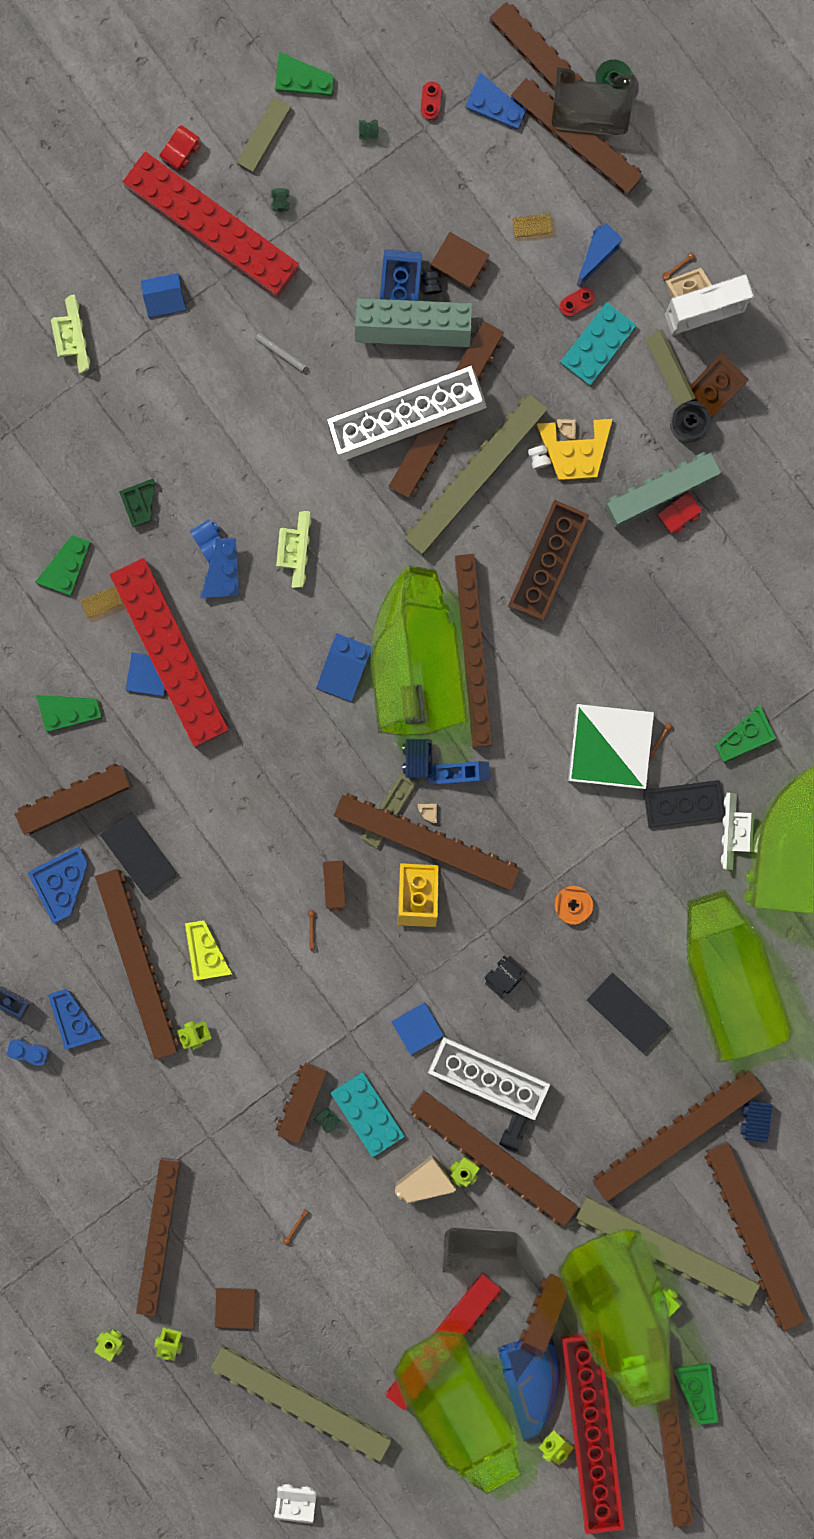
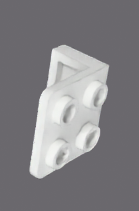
(295, 1504)

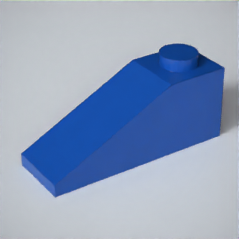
(460, 773)

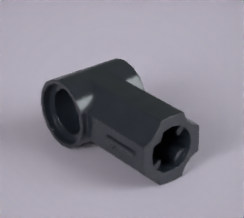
(514, 1133)

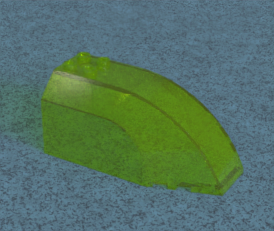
(413, 647)
(784, 849)
(733, 980)
(622, 1313)
(459, 1410)

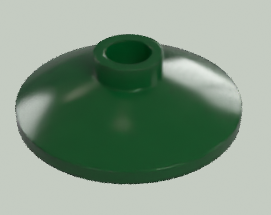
(611, 69)

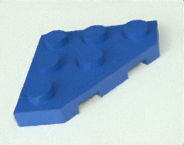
(60, 882)

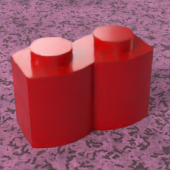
(180, 147)
(679, 513)

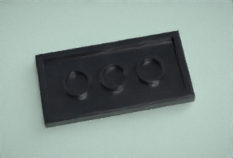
(683, 803)
(138, 854)
(627, 1012)

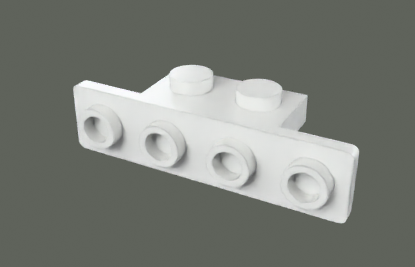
(738, 831)

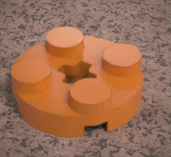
(582, 898)

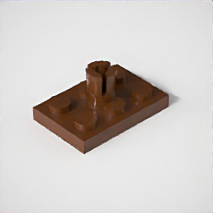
(718, 384)

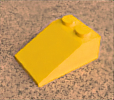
(418, 895)

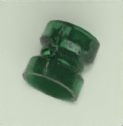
(368, 129)
(280, 200)
(326, 1119)

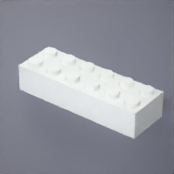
(489, 1078)

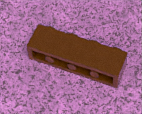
(301, 1103)
(545, 1315)

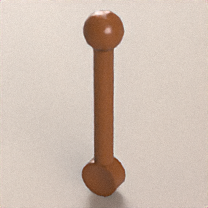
(665, 276)
(668, 726)
(311, 914)
(286, 1241)

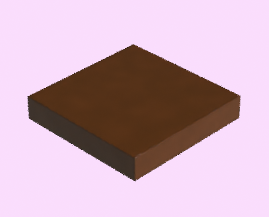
(235, 1308)

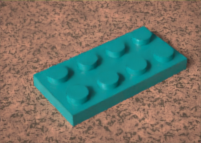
(598, 344)
(367, 1114)

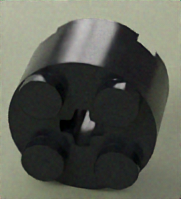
(700, 418)
(505, 977)

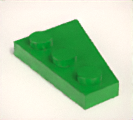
(301, 77)
(66, 566)
(67, 711)
(746, 736)
(699, 1391)

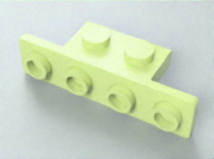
(69, 335)
(293, 549)

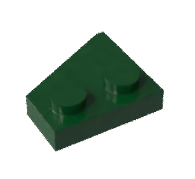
(139, 502)

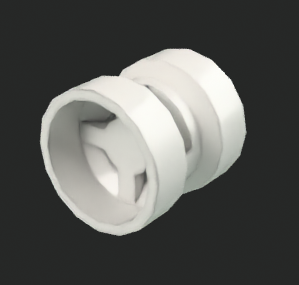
(539, 457)

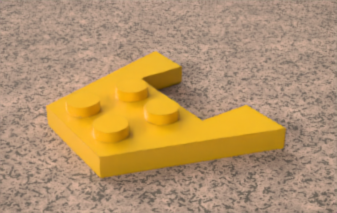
(576, 457)

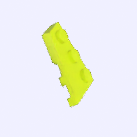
(204, 953)

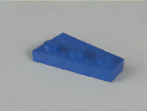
(494, 103)
(223, 571)
(71, 1020)

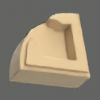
(567, 428)
(428, 812)

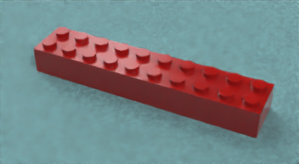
(211, 224)
(169, 652)
(592, 1437)

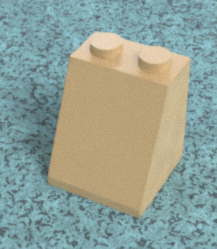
(424, 1182)

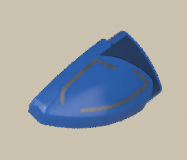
(531, 1385)

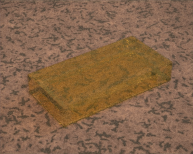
(532, 225)
(101, 602)

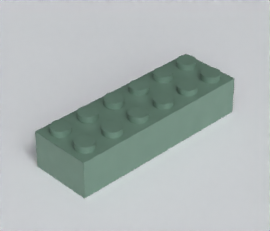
(413, 322)
(662, 490)

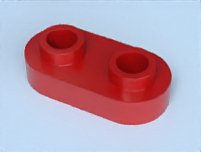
(430, 100)
(576, 299)

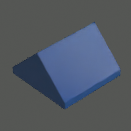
(163, 295)

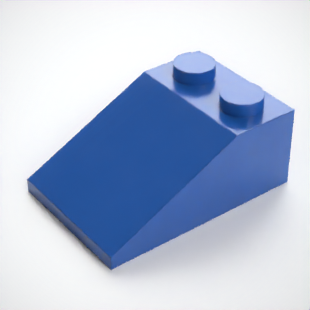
(602, 247)
(400, 275)
(344, 667)

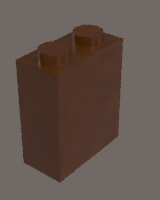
(460, 261)
(334, 885)

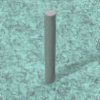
(279, 351)

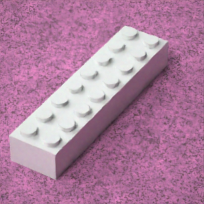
(407, 413)

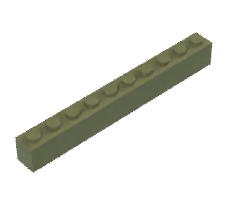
(476, 474)
(671, 1252)
(301, 1403)

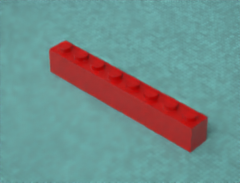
(460, 1319)

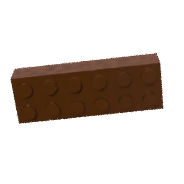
(548, 560)
(73, 800)

